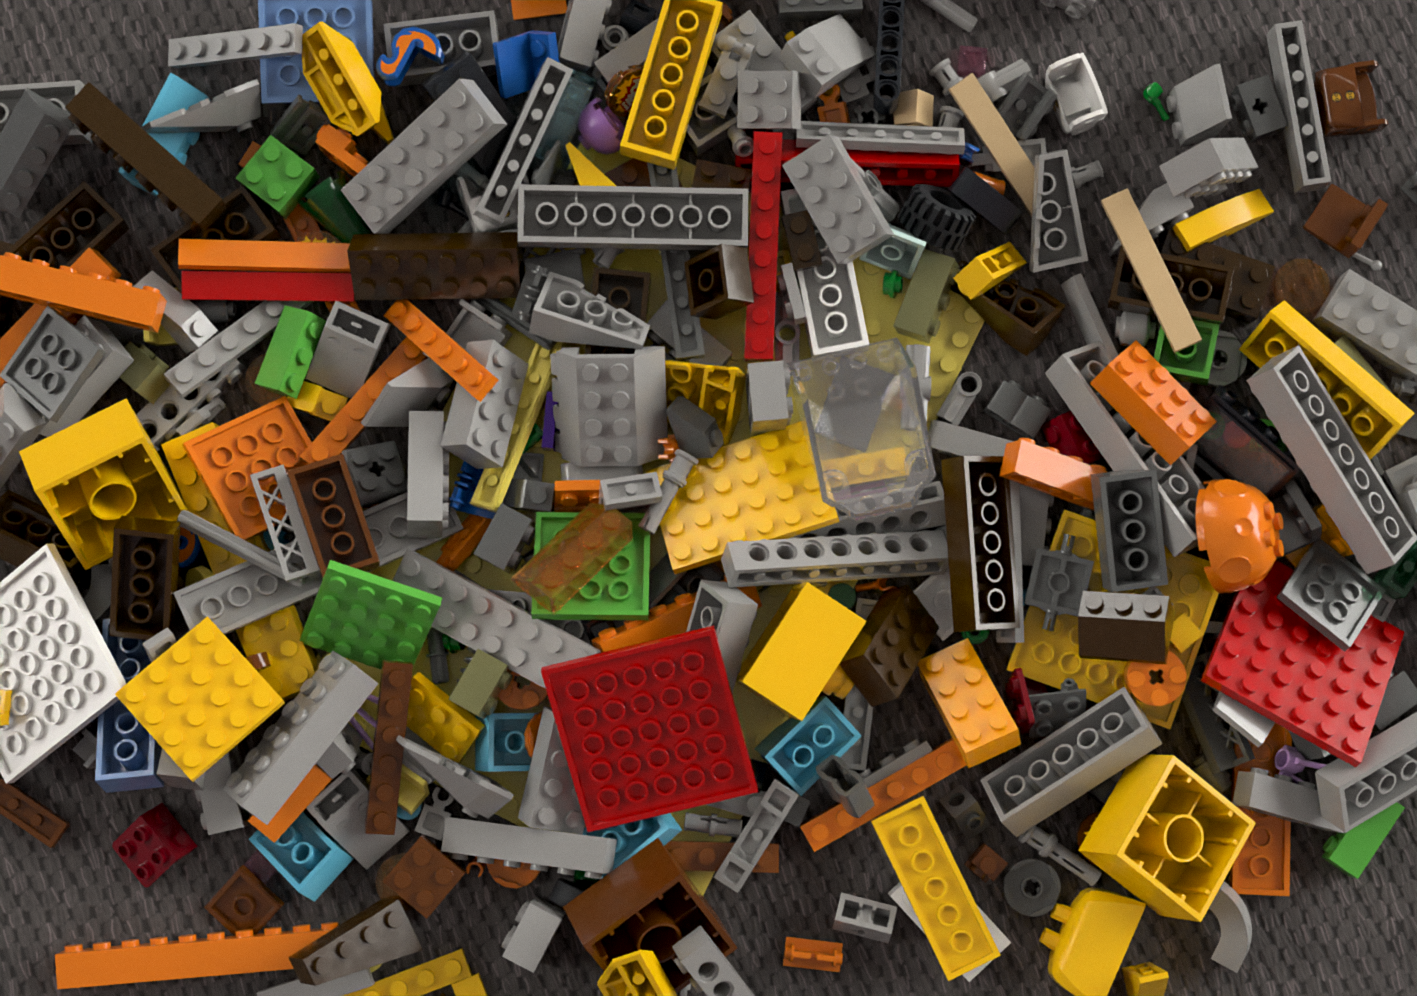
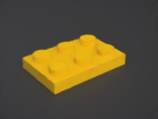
(440, 721)

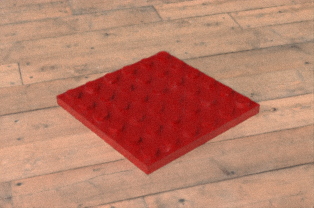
(1298, 675)
(650, 729)

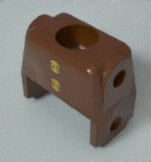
(1347, 100)

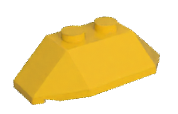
(340, 79)
(635, 975)

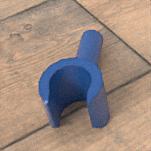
(968, 152)

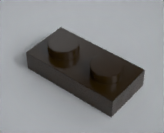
(801, 240)

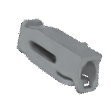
(629, 53)

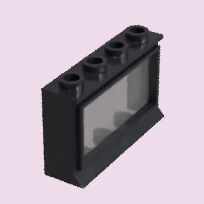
(1243, 446)

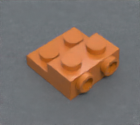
(340, 149)

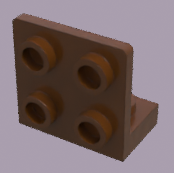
(1343, 220)

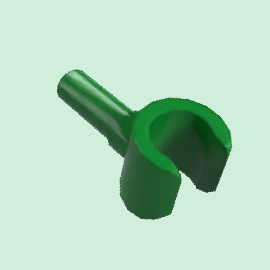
(1151, 94)

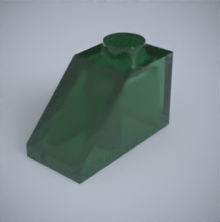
(1400, 577)

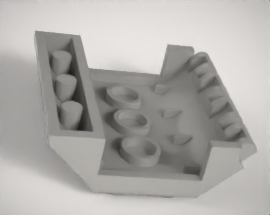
(609, 406)

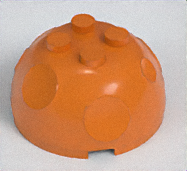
(1238, 532)

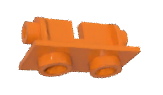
(813, 954)

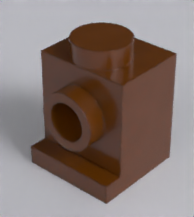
(985, 863)

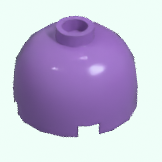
(600, 128)

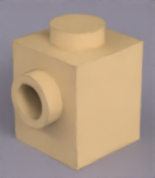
(914, 109)

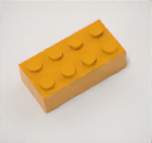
(968, 703)

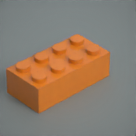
(1153, 402)

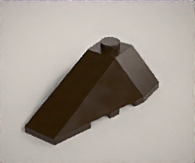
(1017, 313)

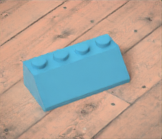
(173, 96)

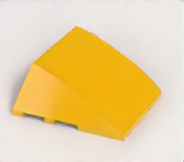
(711, 388)

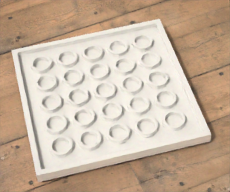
(50, 662)

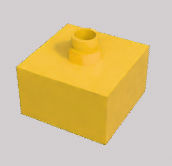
(97, 475)
(801, 652)
(1167, 837)

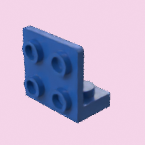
(521, 58)

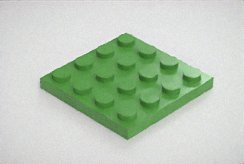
(617, 590)
(369, 617)

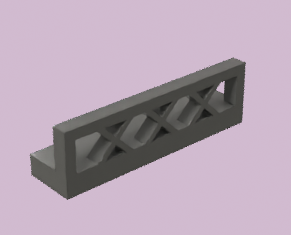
(1208, 726)

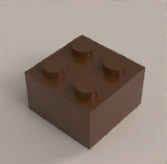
(424, 876)

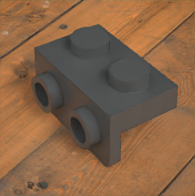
(1026, 106)

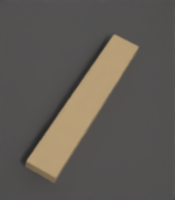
(996, 137)
(1151, 270)

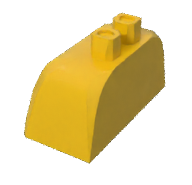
(1091, 940)

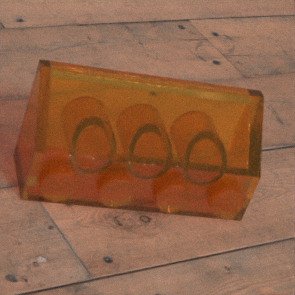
(574, 556)

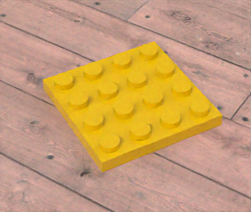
(200, 698)

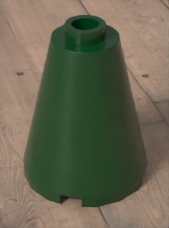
(333, 209)

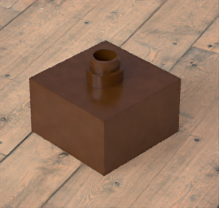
(645, 907)

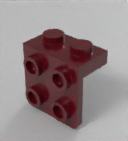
(1070, 438)
(1018, 690)
(153, 844)

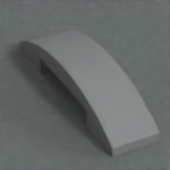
(756, 836)

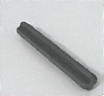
(503, 311)

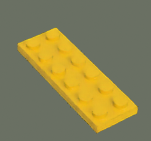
(935, 888)

